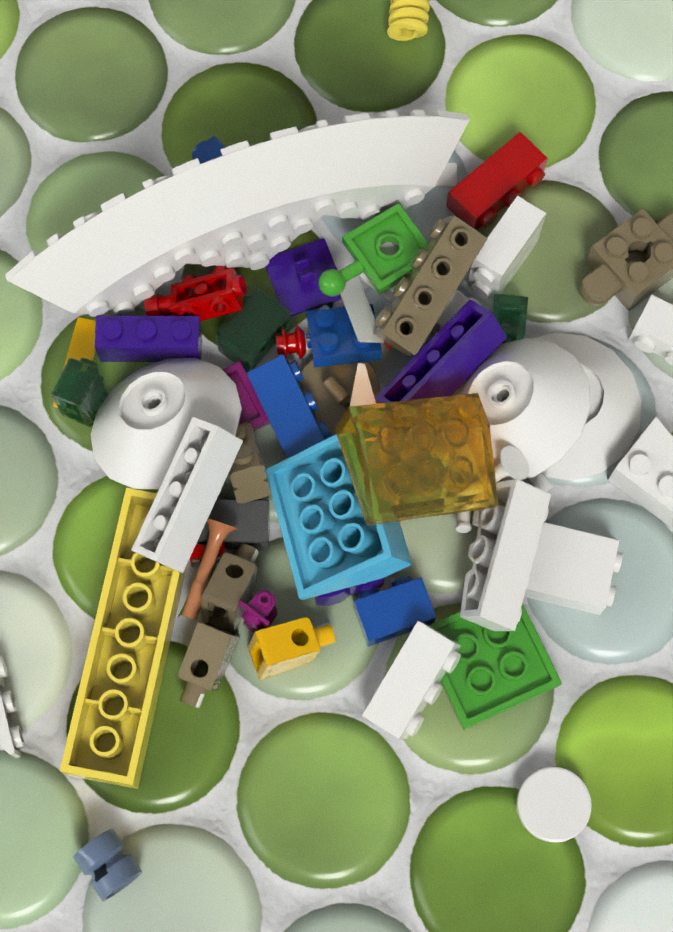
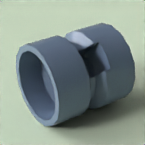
(107, 864)

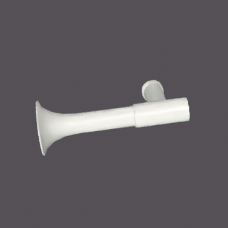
(512, 464)

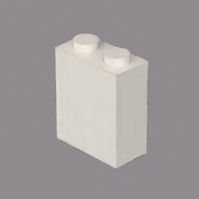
(506, 248)
(574, 569)

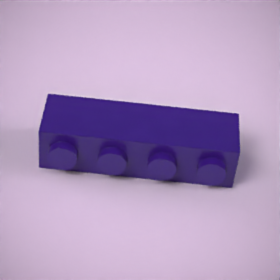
(447, 357)

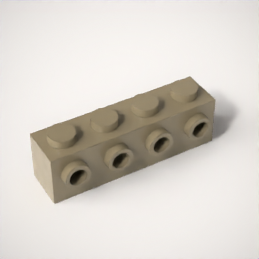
(430, 285)

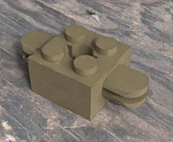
(630, 261)

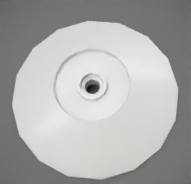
(543, 405)
(613, 411)
(150, 412)

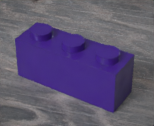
(147, 338)

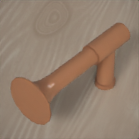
(217, 533)

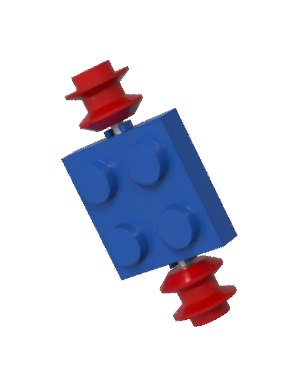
(330, 340)

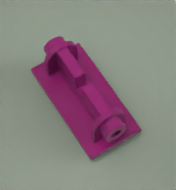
(259, 612)

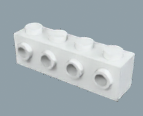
(187, 494)

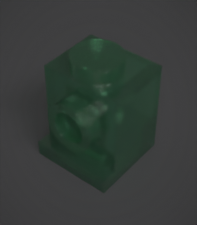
(513, 311)

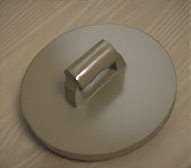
(333, 389)

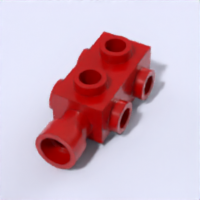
(201, 296)

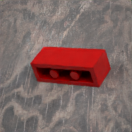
(497, 182)

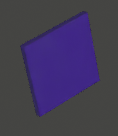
(297, 275)

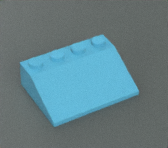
(326, 527)

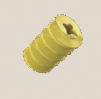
(408, 19)

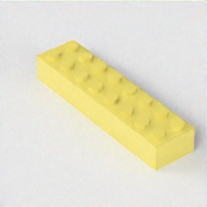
(123, 658)

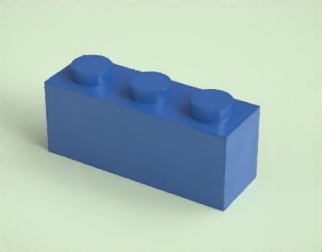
(287, 405)

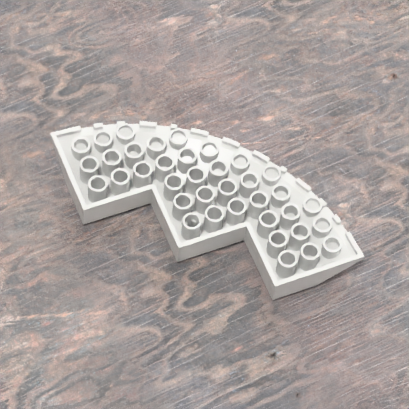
(240, 207)

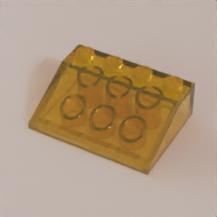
(419, 457)

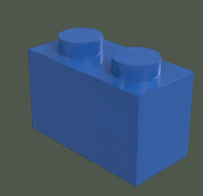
(393, 610)

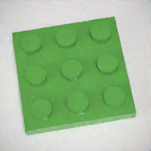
(495, 668)

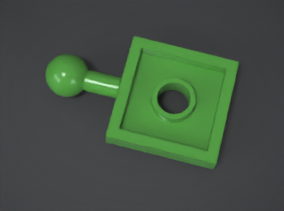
(364, 246)

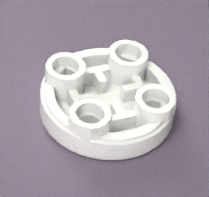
(553, 804)

